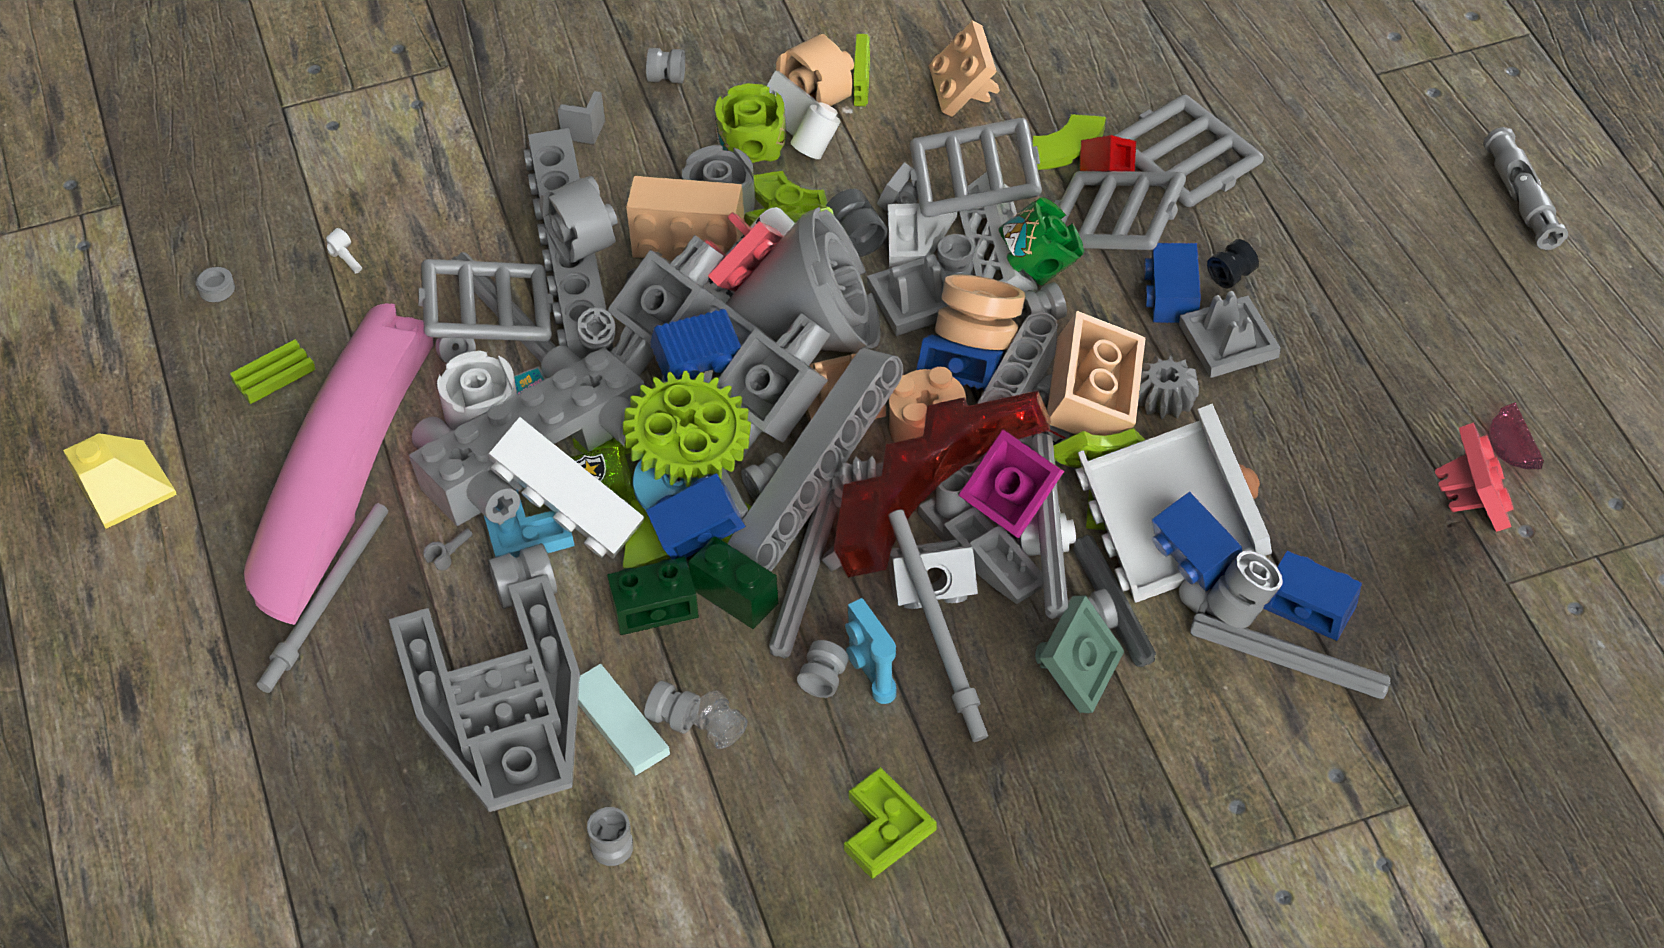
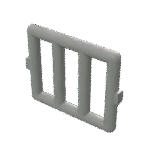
(1204, 120)
(1108, 181)
(998, 193)
(468, 328)

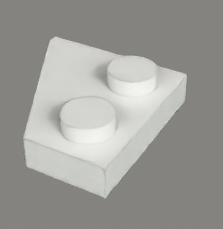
(913, 234)

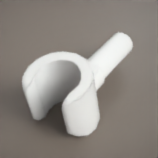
(337, 245)

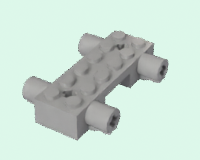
(766, 373)
(576, 400)

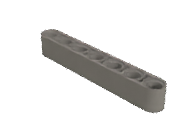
(1016, 375)
(816, 456)

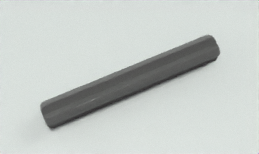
(1102, 577)

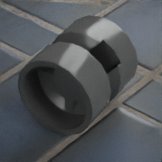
(859, 220)

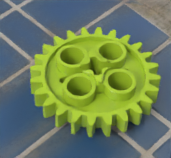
(686, 428)

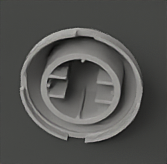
(813, 274)

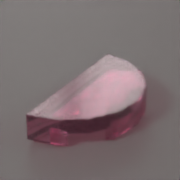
(1513, 440)

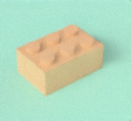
(671, 211)
(1095, 377)

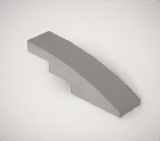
(995, 552)

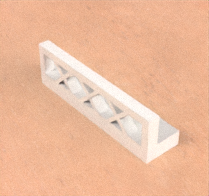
(996, 216)

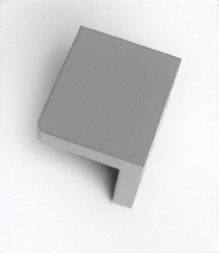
(583, 122)

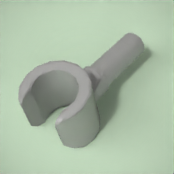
(436, 549)

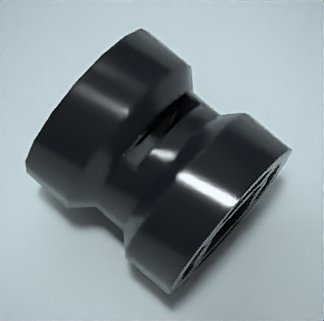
(1236, 261)

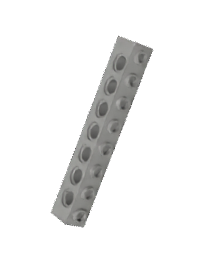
(573, 283)

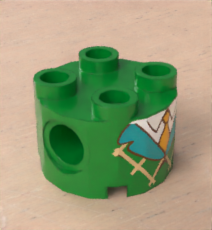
(1041, 241)

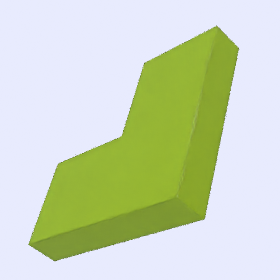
(895, 826)

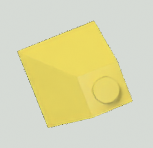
(118, 476)

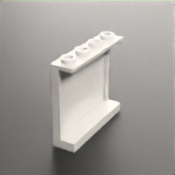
(1151, 476)

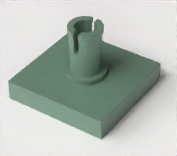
(1081, 654)

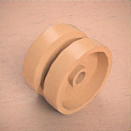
(979, 312)

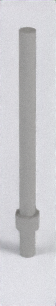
(287, 653)
(965, 698)

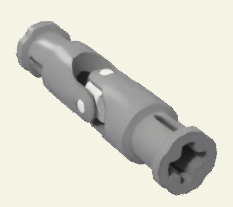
(1534, 202)

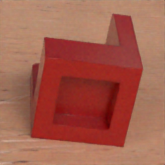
(1108, 154)

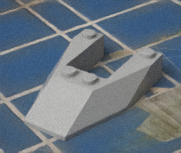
(505, 719)

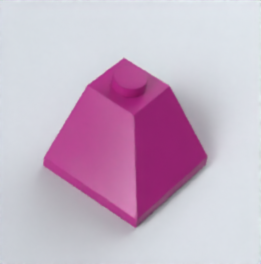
(1011, 483)

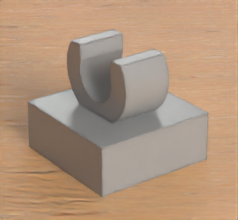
(899, 189)

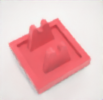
(745, 255)
(1476, 479)

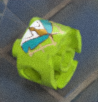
(751, 122)

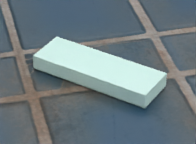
(620, 721)

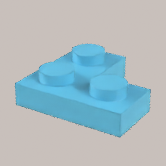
(526, 532)

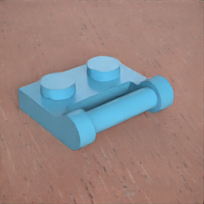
(871, 650)

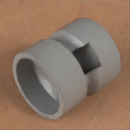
(510, 570)
(1244, 589)

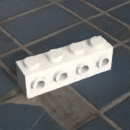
(565, 488)

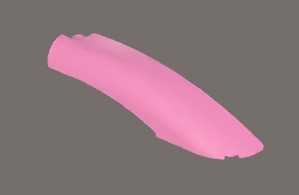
(331, 462)

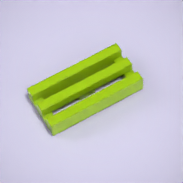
(861, 70)
(270, 368)

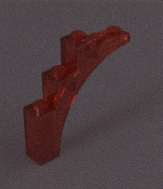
(917, 466)

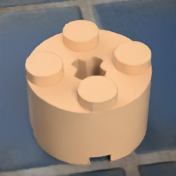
(819, 69)
(913, 394)

